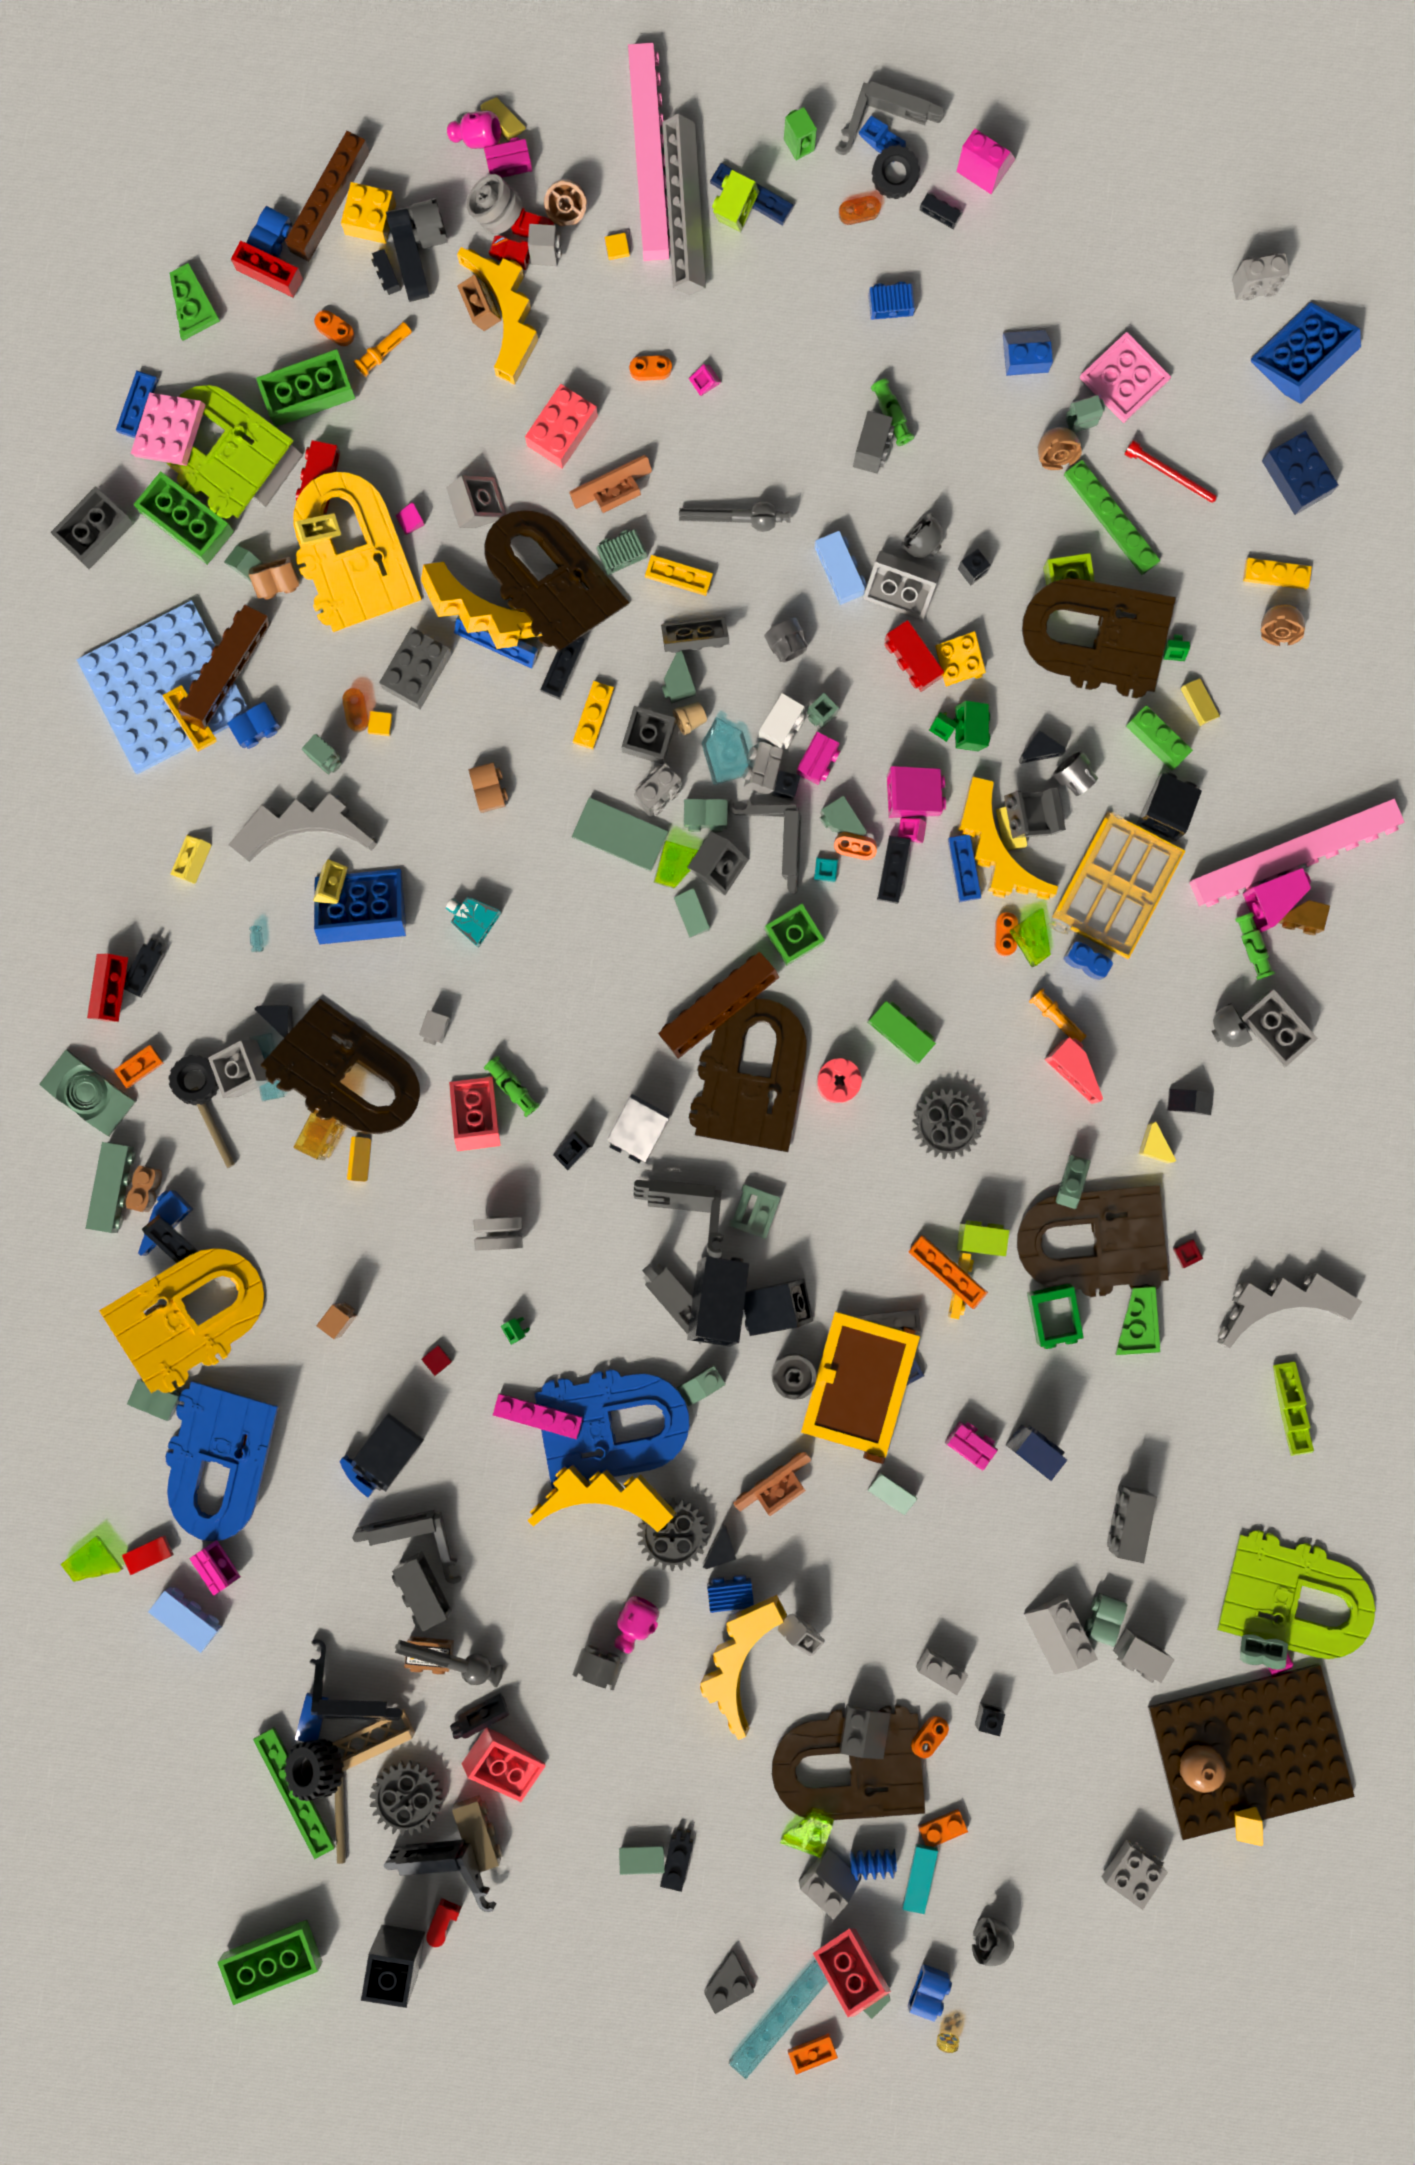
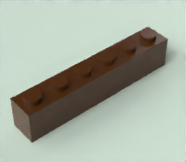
(327, 196)
(223, 667)
(718, 1005)

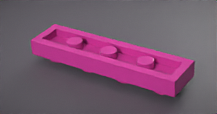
(538, 1416)

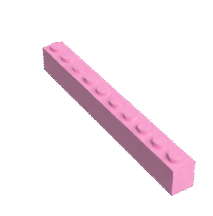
(648, 150)
(1297, 852)

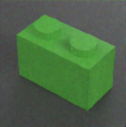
(799, 133)

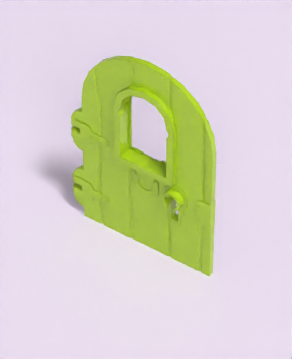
(233, 466)
(1271, 1580)

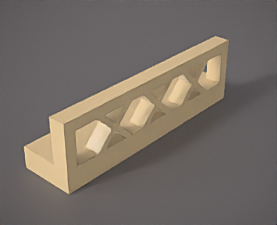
(377, 1746)

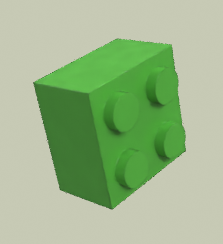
(794, 934)

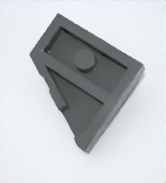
(728, 1985)

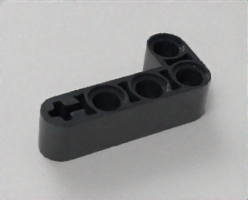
(407, 254)

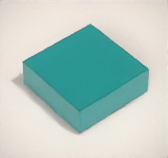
(825, 869)

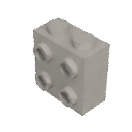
(1260, 276)
(657, 790)
(1135, 1873)

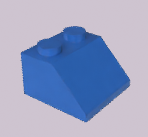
(1027, 352)

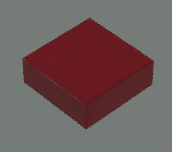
(1187, 1253)
(436, 1360)

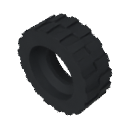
(901, 155)
(179, 1072)

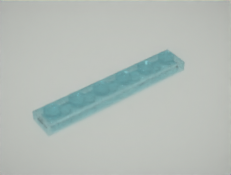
(779, 2020)

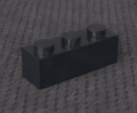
(940, 211)
(385, 272)

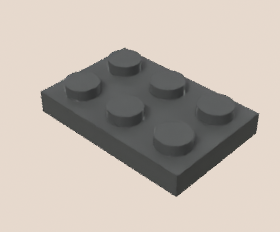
(695, 635)

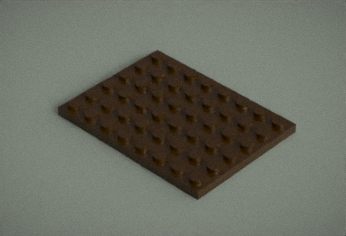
(1275, 1747)

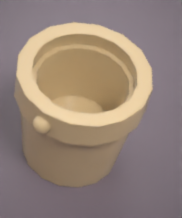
(689, 717)

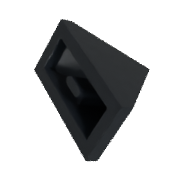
(1042, 748)
(278, 1017)
(1190, 1101)
(572, 1150)
(721, 1550)

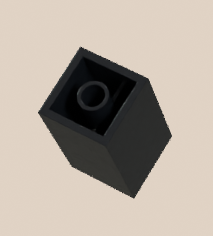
(718, 1301)
(393, 1966)

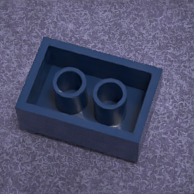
(1300, 473)
(1037, 1451)

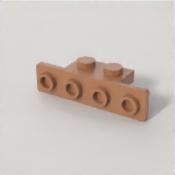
(613, 487)
(778, 1488)

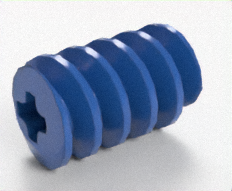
(873, 1864)

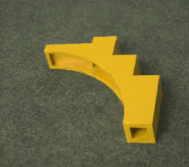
(503, 282)
(475, 613)
(1006, 873)
(636, 1498)
(724, 1684)

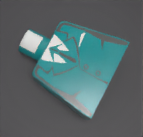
(473, 918)

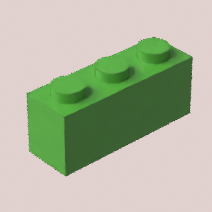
(1159, 738)
(902, 1032)

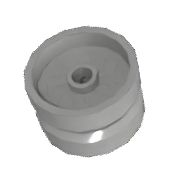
(494, 204)
(498, 1233)

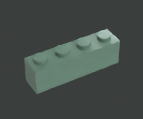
(110, 1187)

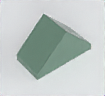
(241, 561)

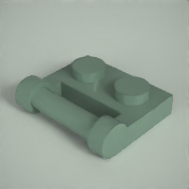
(761, 1214)

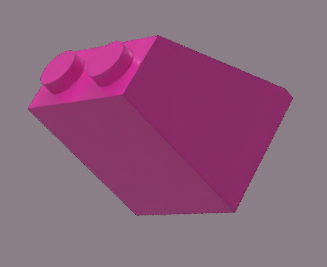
(984, 161)
(915, 792)
(1276, 898)

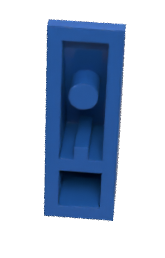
(172, 1209)

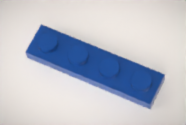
(522, 653)

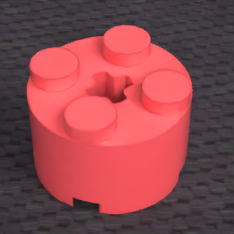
(838, 1068)

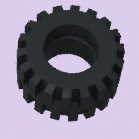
(314, 1769)

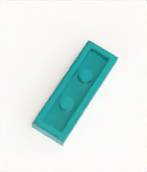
(920, 1878)

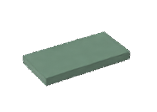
(619, 834)

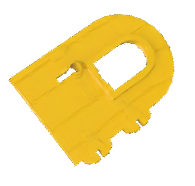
(351, 582)
(168, 1339)

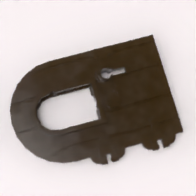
(558, 602)
(1124, 650)
(317, 1063)
(736, 1102)
(1124, 1248)
(898, 1771)

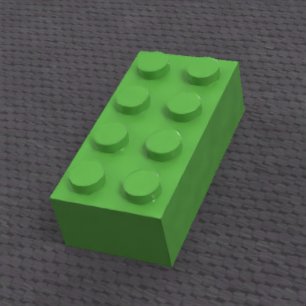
(305, 388)
(183, 518)
(270, 1962)

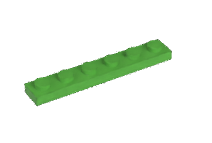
(1112, 517)
(303, 1812)

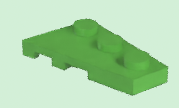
(191, 302)
(1140, 1323)

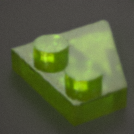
(1033, 937)

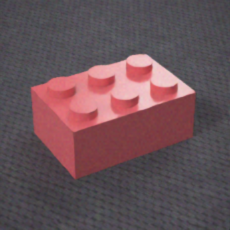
(561, 426)
(851, 1972)

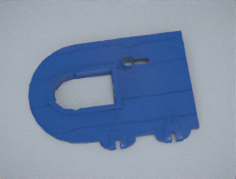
(594, 1403)
(215, 1432)

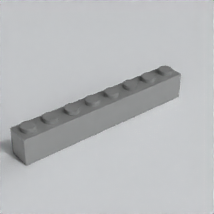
(684, 204)

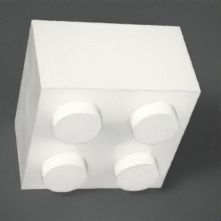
(781, 722)

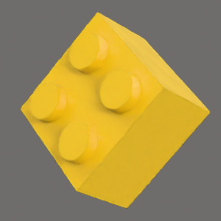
(366, 212)

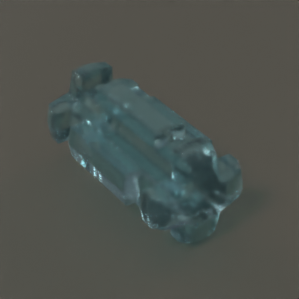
(256, 939)

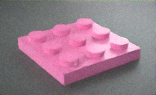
(1125, 377)
(168, 429)

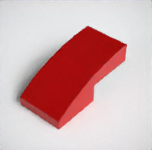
(147, 1555)

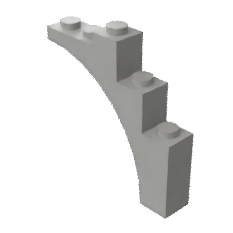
(267, 827)
(1281, 1295)

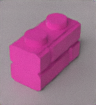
(508, 158)
(818, 758)
(971, 1445)
(215, 1567)

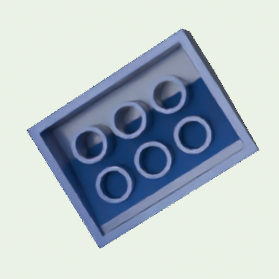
(1307, 352)
(366, 910)

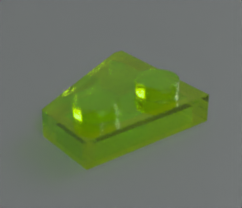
(673, 864)
(91, 1561)
(809, 1834)

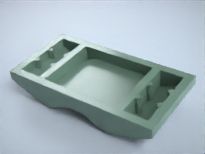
(87, 1093)

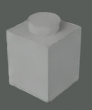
(434, 1027)

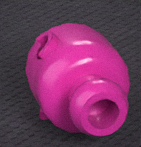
(476, 129)
(636, 1622)

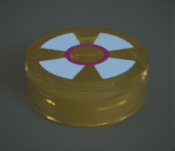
(947, 2042)

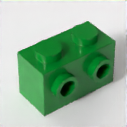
(973, 726)

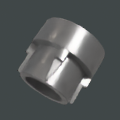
(786, 640)
(1076, 773)

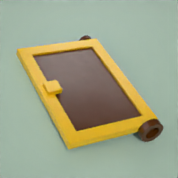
(860, 1385)

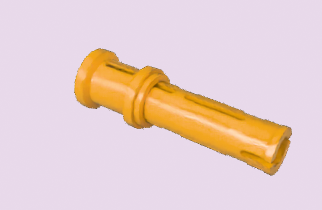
(376, 354)
(1050, 1009)

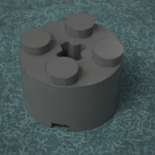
(428, 224)
(806, 1376)
(598, 1668)

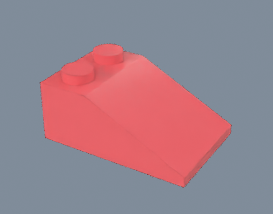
(1074, 1066)
(474, 1114)
(502, 1765)

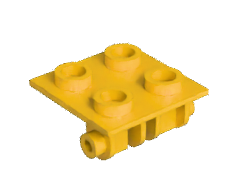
(961, 659)

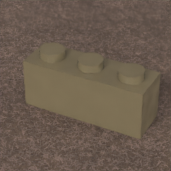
(476, 1830)

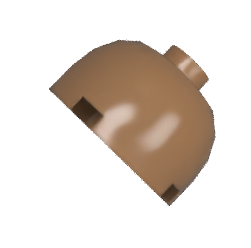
(565, 202)
(1058, 448)
(1282, 624)
(1202, 1768)

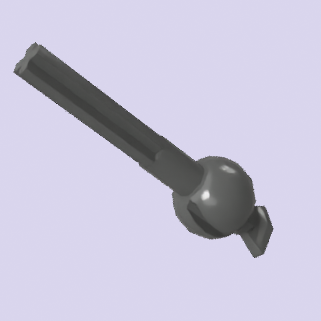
(762, 516)
(474, 1668)

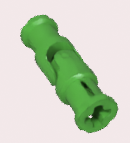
(890, 407)
(1259, 958)
(517, 1093)

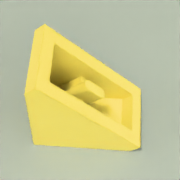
(317, 529)
(1155, 1145)

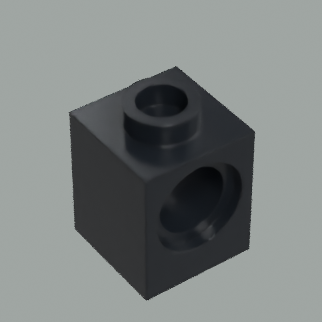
(974, 567)
(786, 785)
(990, 1719)

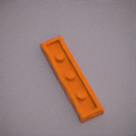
(948, 1272)

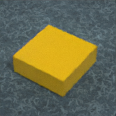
(617, 246)
(380, 723)

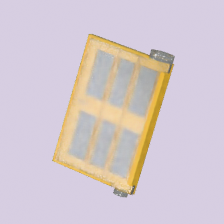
(1117, 885)

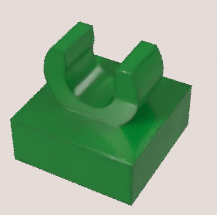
(1176, 649)
(943, 726)
(513, 1330)

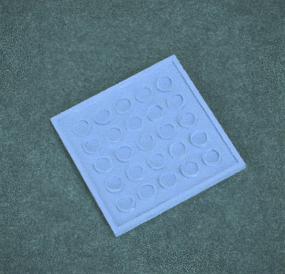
(140, 668)

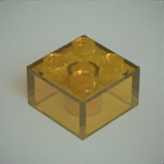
(318, 1137)

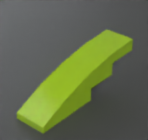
(1292, 1408)

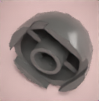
(924, 538)
(1230, 1027)
(993, 1942)

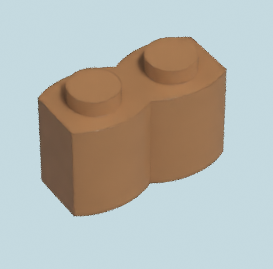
(274, 578)
(487, 787)
(142, 1194)

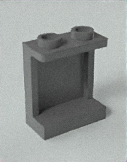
(1034, 813)

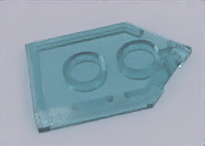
(725, 752)

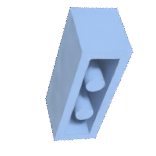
(840, 567)
(185, 1618)

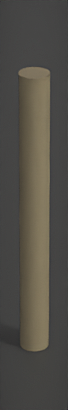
(215, 1134)
(340, 1825)

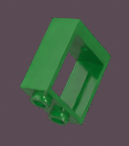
(1050, 1294)

